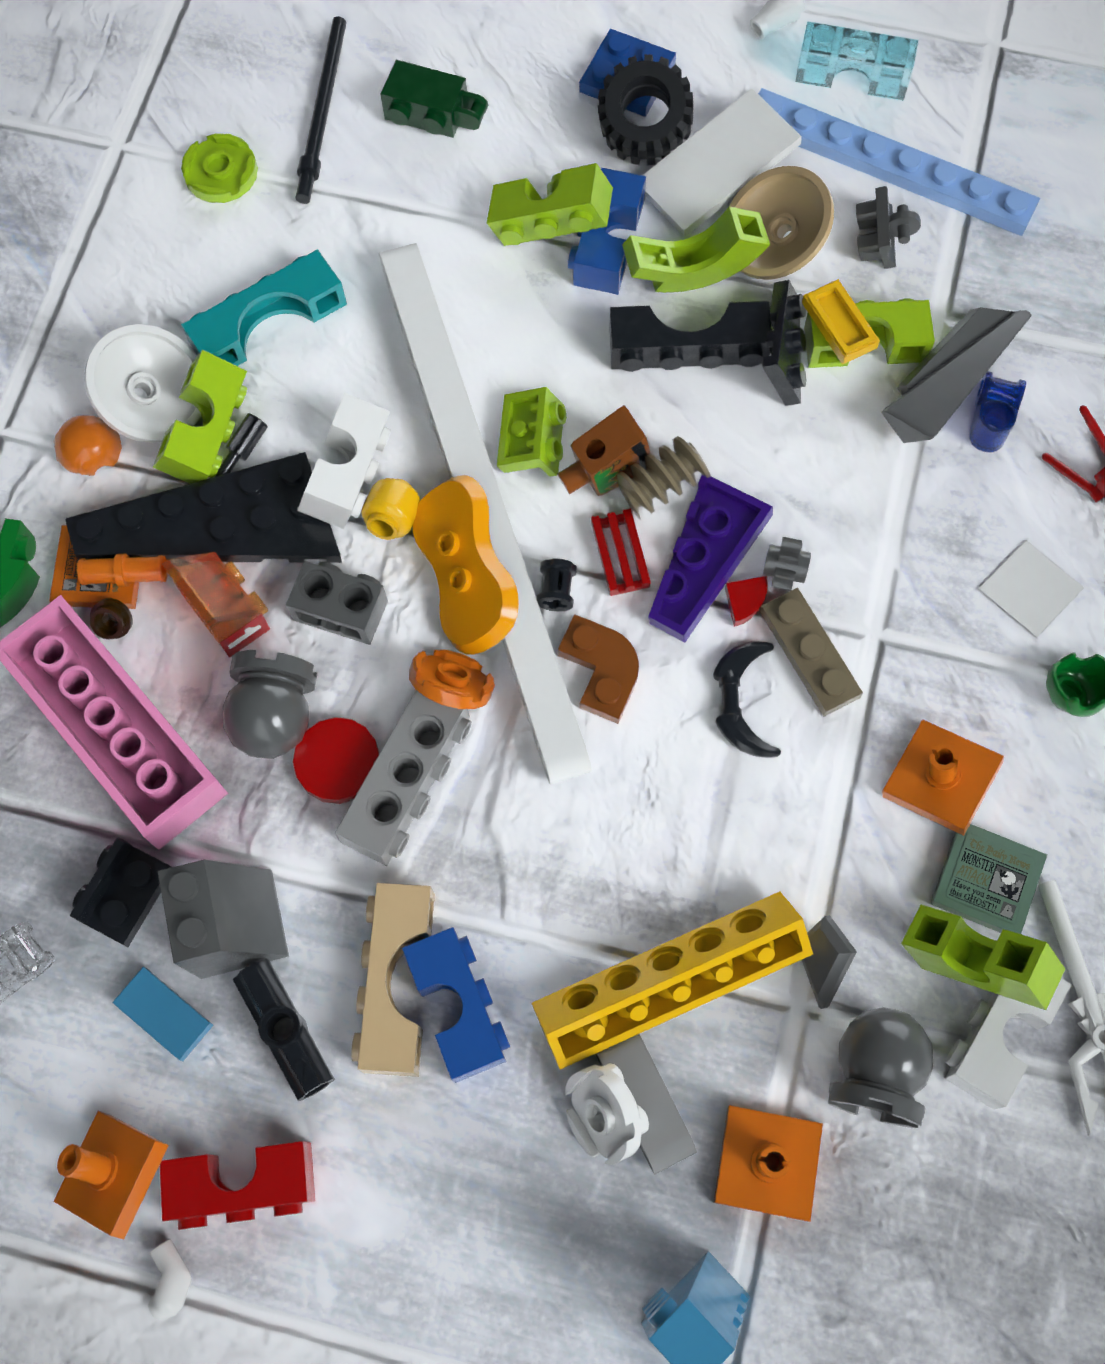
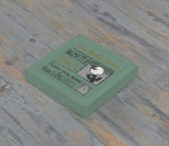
(989, 880)

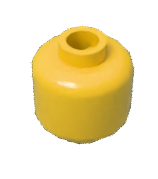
(390, 508)

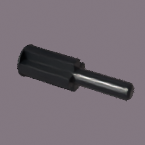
(242, 442)

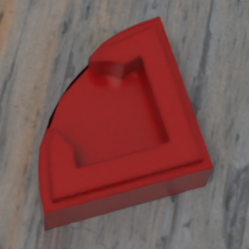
(745, 598)

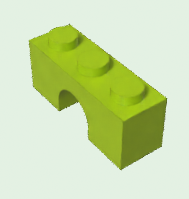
(577, 205)
(900, 325)
(215, 390)
(1009, 967)

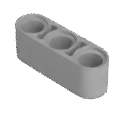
(667, 1135)

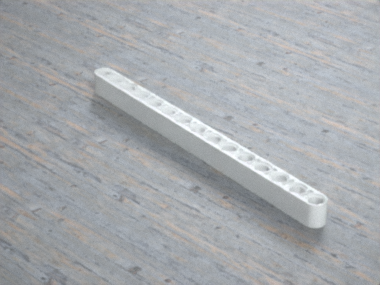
(464, 453)

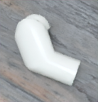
(173, 1282)

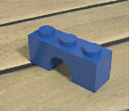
(599, 257)
(473, 1042)

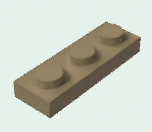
(810, 652)

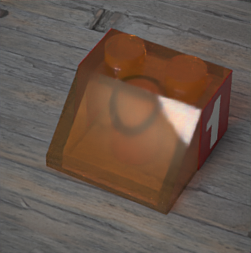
(219, 599)

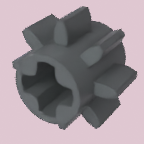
(787, 563)

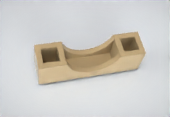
(387, 1039)

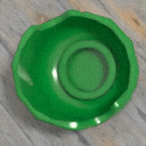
(1078, 684)

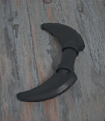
(730, 719)

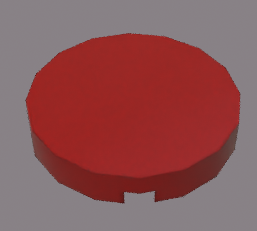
(335, 759)

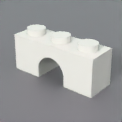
(335, 488)
(983, 1062)

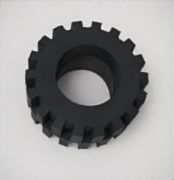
(640, 80)

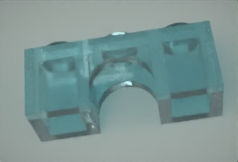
(880, 57)

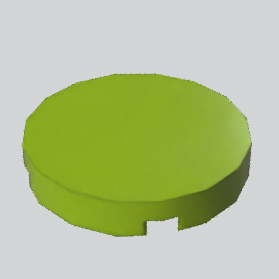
(219, 168)

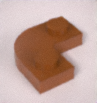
(613, 664)

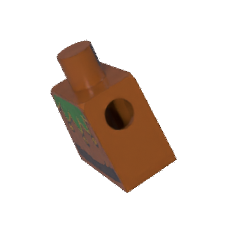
(605, 452)

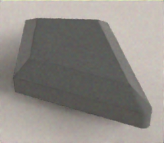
(829, 960)

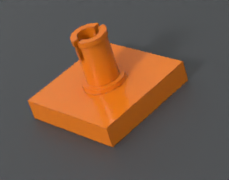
(943, 777)
(768, 1163)
(108, 1174)

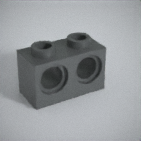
(332, 610)

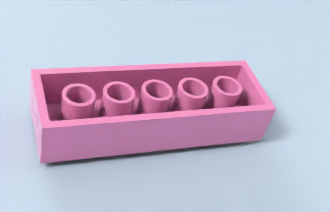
(110, 723)

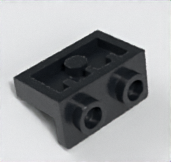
(119, 892)

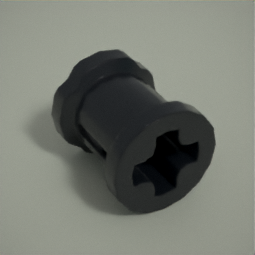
(556, 585)

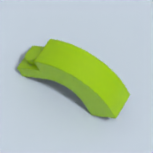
(701, 260)

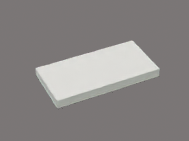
(719, 161)

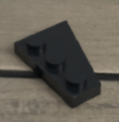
(786, 343)

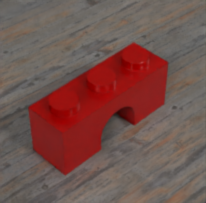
(195, 1190)

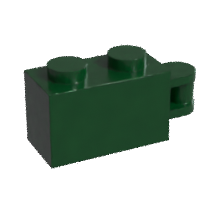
(430, 100)

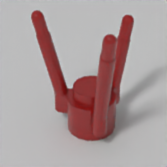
(1098, 491)

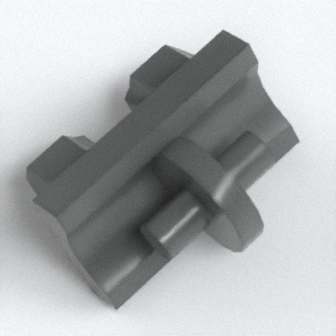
(889, 225)

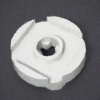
(619, 1129)

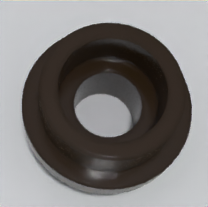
(103, 625)

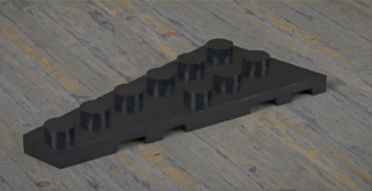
(235, 515)

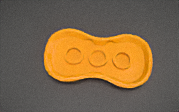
(474, 587)

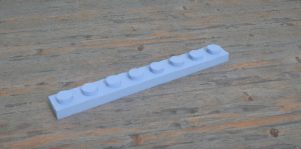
(906, 166)

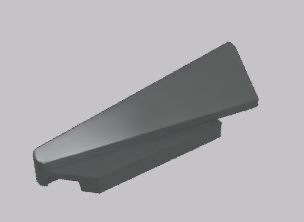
(951, 372)

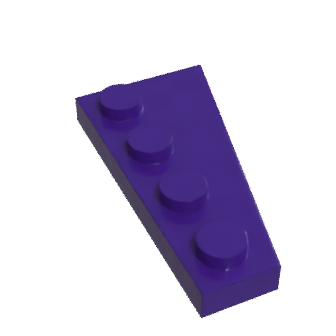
(712, 544)

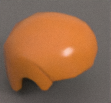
(86, 445)

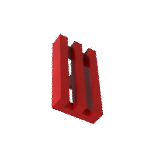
(613, 521)

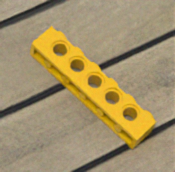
(672, 979)

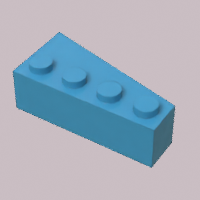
(698, 1316)

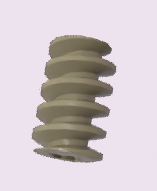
(661, 475)

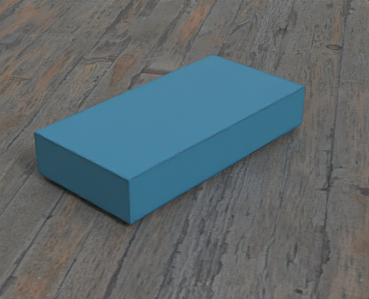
(163, 1014)

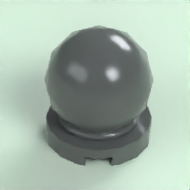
(267, 707)
(884, 1066)

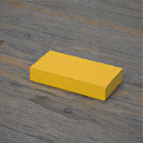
(840, 321)

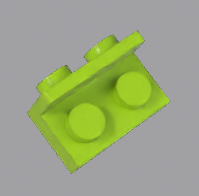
(531, 431)

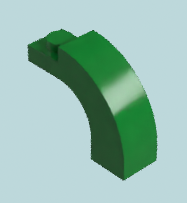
(17, 577)

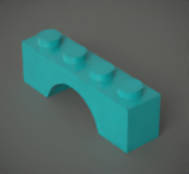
(302, 288)

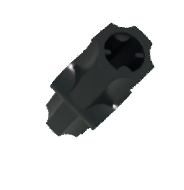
(296, 1055)

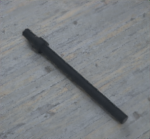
(309, 163)

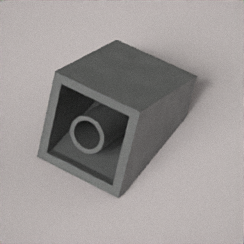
(221, 916)

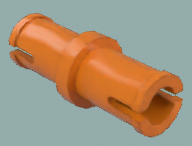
(121, 570)

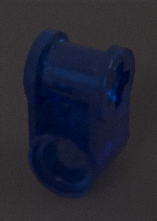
(997, 406)

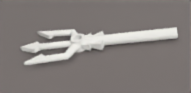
(1088, 1006)

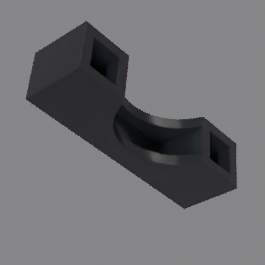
(645, 342)

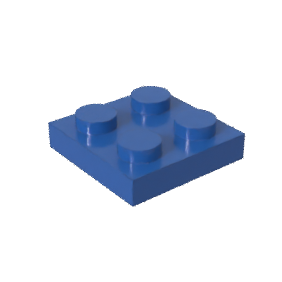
(615, 49)

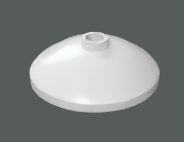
(145, 360)

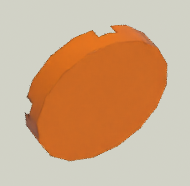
(451, 679)

